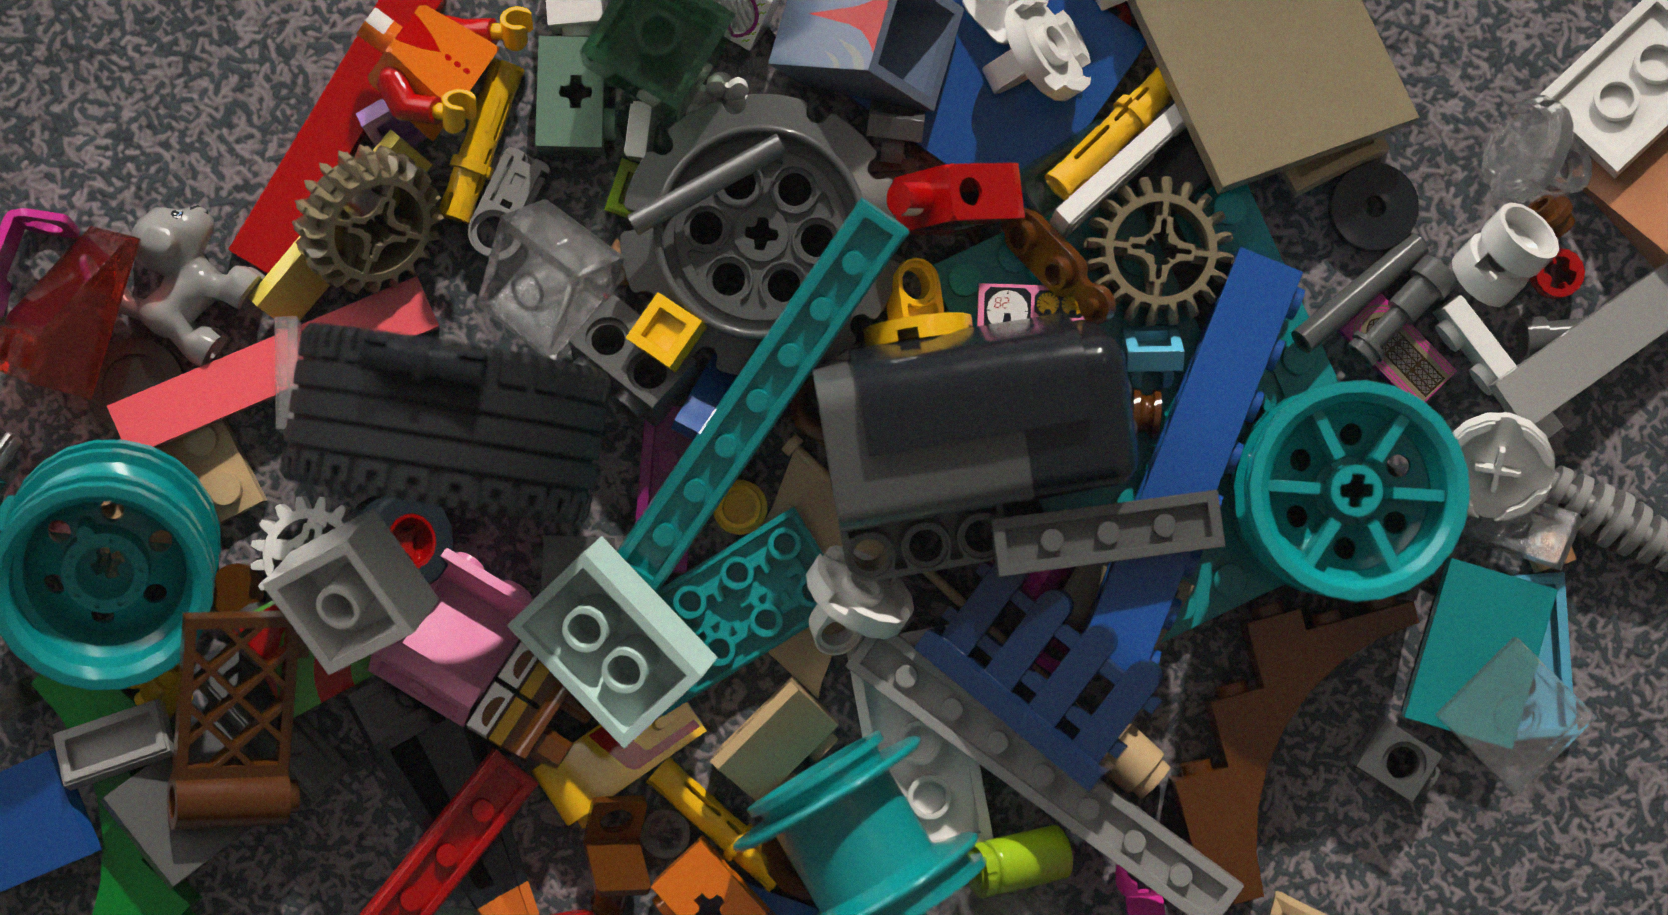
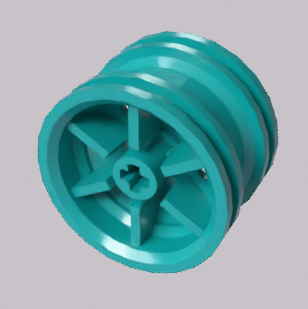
(1429, 495)
(57, 628)

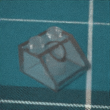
(547, 276)

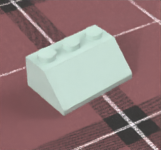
(612, 642)

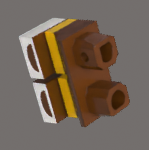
(517, 725)

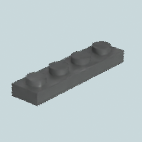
(1107, 533)

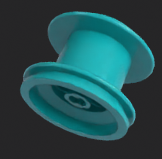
(859, 836)

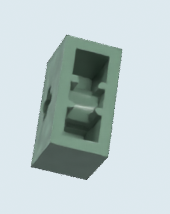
(558, 124)

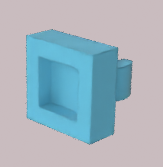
(1152, 350)

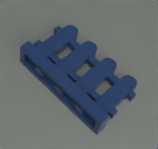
(1040, 718)

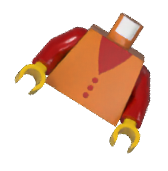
(437, 62)

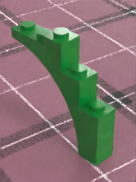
(127, 879)

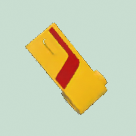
(603, 767)

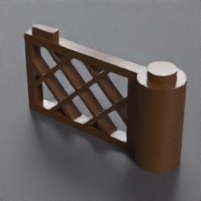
(240, 789)

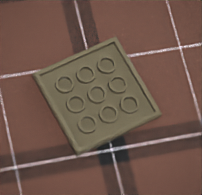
(1273, 80)

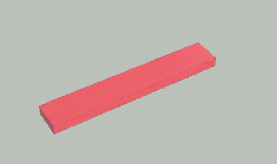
(249, 374)

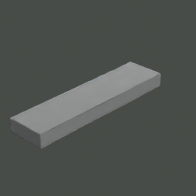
(1587, 350)

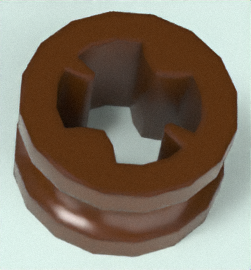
(1147, 411)

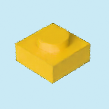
(666, 332)

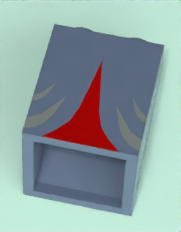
(869, 47)

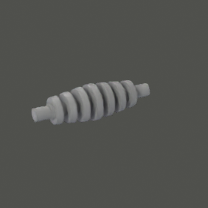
(1612, 517)

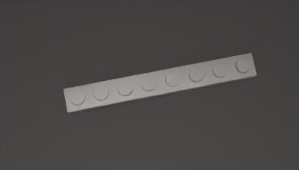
(1096, 816)

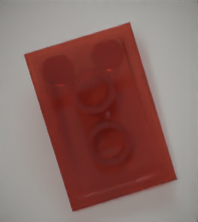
(67, 318)

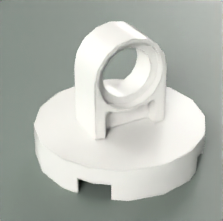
(1043, 50)
(861, 606)

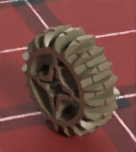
(356, 194)
(1185, 253)

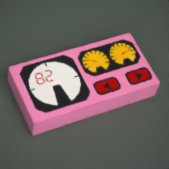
(1015, 302)

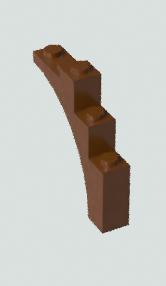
(1287, 661)

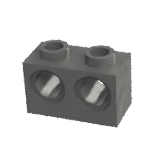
(630, 364)

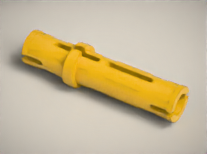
(1130, 117)
(477, 151)
(709, 817)

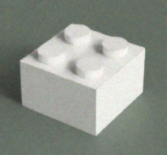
(351, 592)

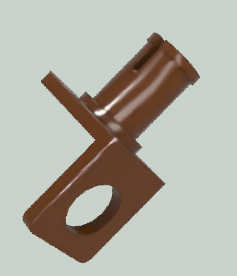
(615, 854)

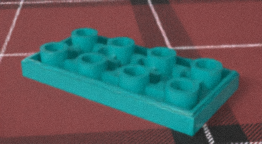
(747, 596)

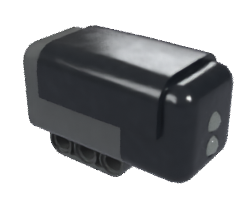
(967, 423)

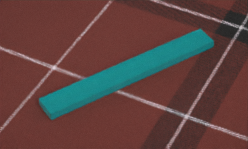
(762, 391)

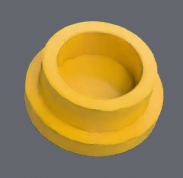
(742, 508)

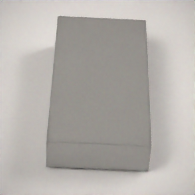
(114, 744)

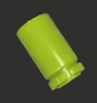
(1022, 861)

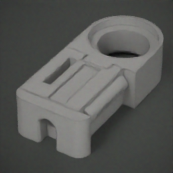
(510, 188)

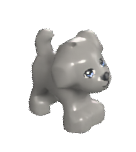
(174, 248)

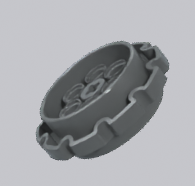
(687, 269)

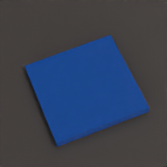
(1021, 122)

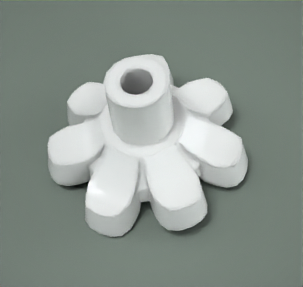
(723, 89)

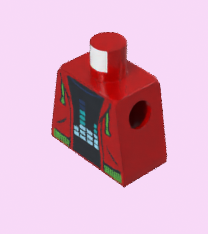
(932, 203)

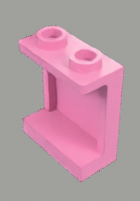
(459, 642)

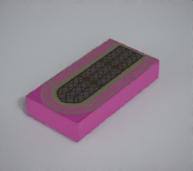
(1409, 358)

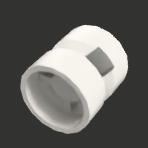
(1505, 254)

